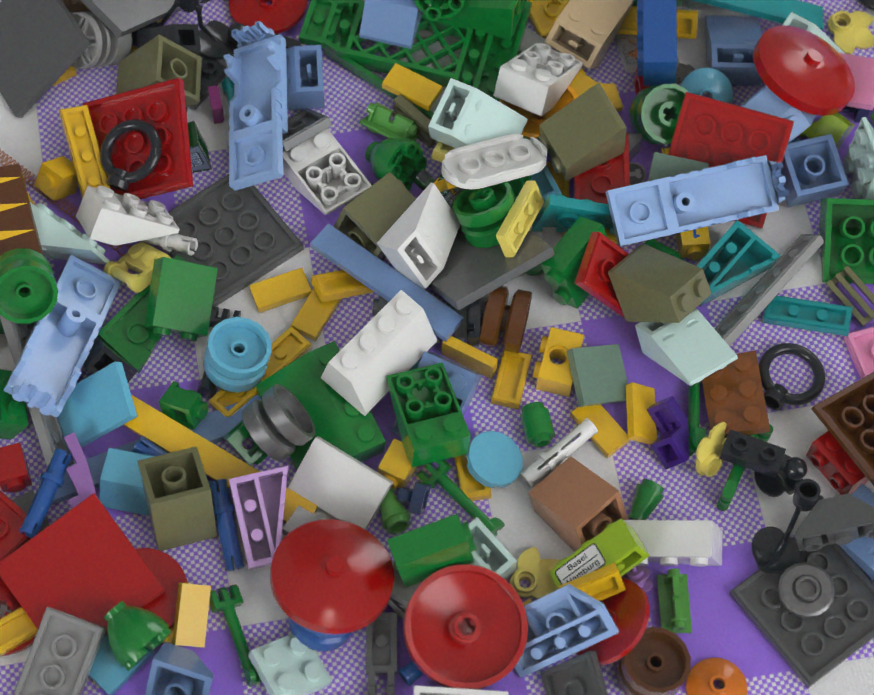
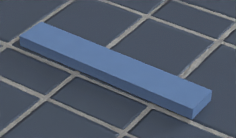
(383, 278)

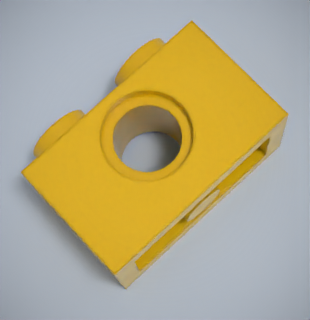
(552, 376)

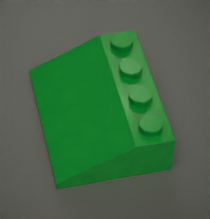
(848, 238)
(331, 414)

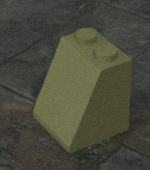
(159, 62)
(583, 133)
(374, 213)
(657, 286)
(178, 498)

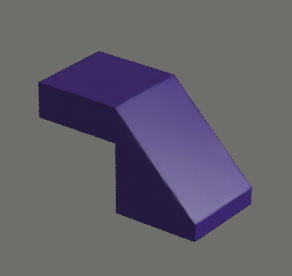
(673, 443)

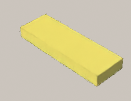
(520, 219)

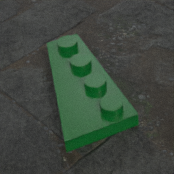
(127, 331)

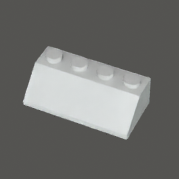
(383, 347)

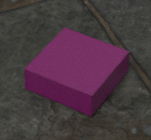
(216, 104)

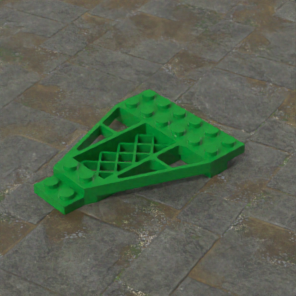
(337, 30)

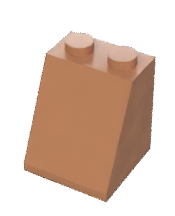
(576, 503)

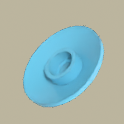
(709, 80)

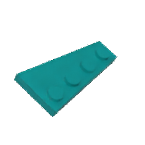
(563, 212)

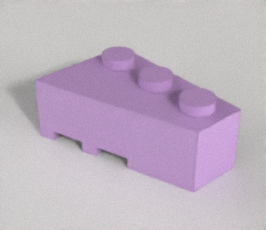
(259, 512)

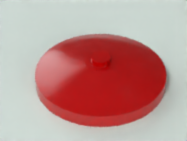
(803, 70)
(331, 576)
(465, 627)

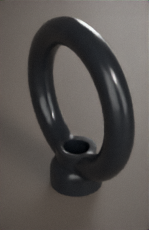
(117, 177)
(776, 394)

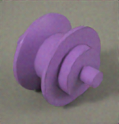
(640, 576)

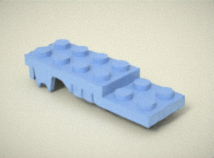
(257, 107)
(696, 199)
(63, 338)

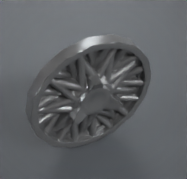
(806, 590)

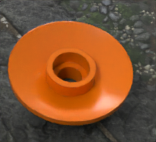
(708, 670)

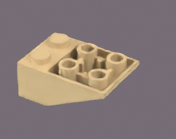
(588, 28)

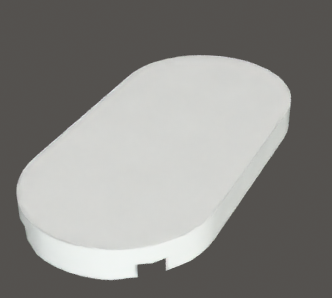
(493, 161)

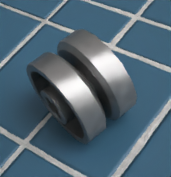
(278, 422)

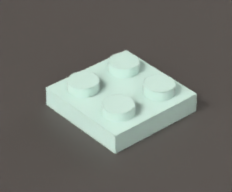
(289, 667)

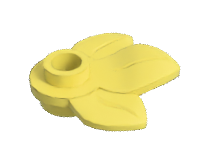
(853, 32)
(709, 451)
(536, 572)

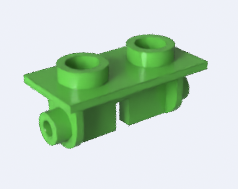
(379, 122)
(674, 602)

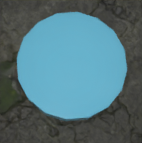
(494, 459)

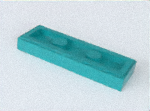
(808, 315)

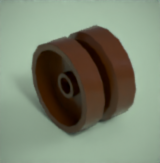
(502, 317)
(654, 665)

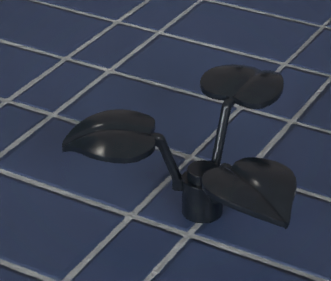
(213, 36)
(770, 546)

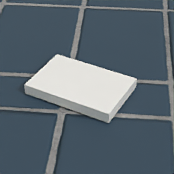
(340, 484)

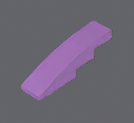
(79, 472)

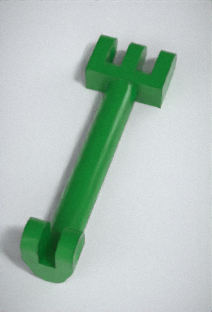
(695, 433)
(439, 476)
(735, 476)
(228, 606)

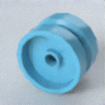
(237, 354)

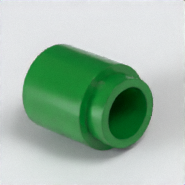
(537, 424)

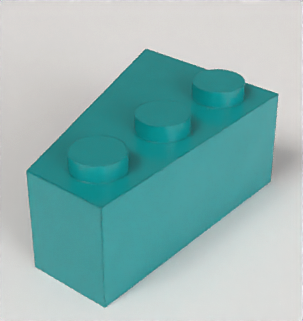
(735, 260)

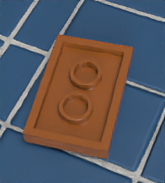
(737, 396)

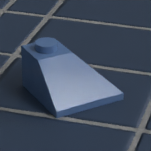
(178, 673)

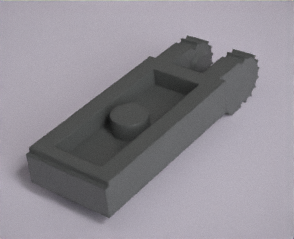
(382, 651)

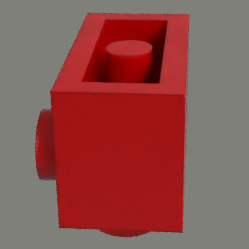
(835, 464)

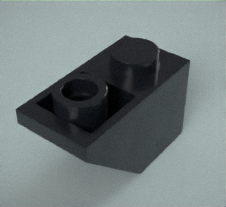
(182, 34)
(103, 355)

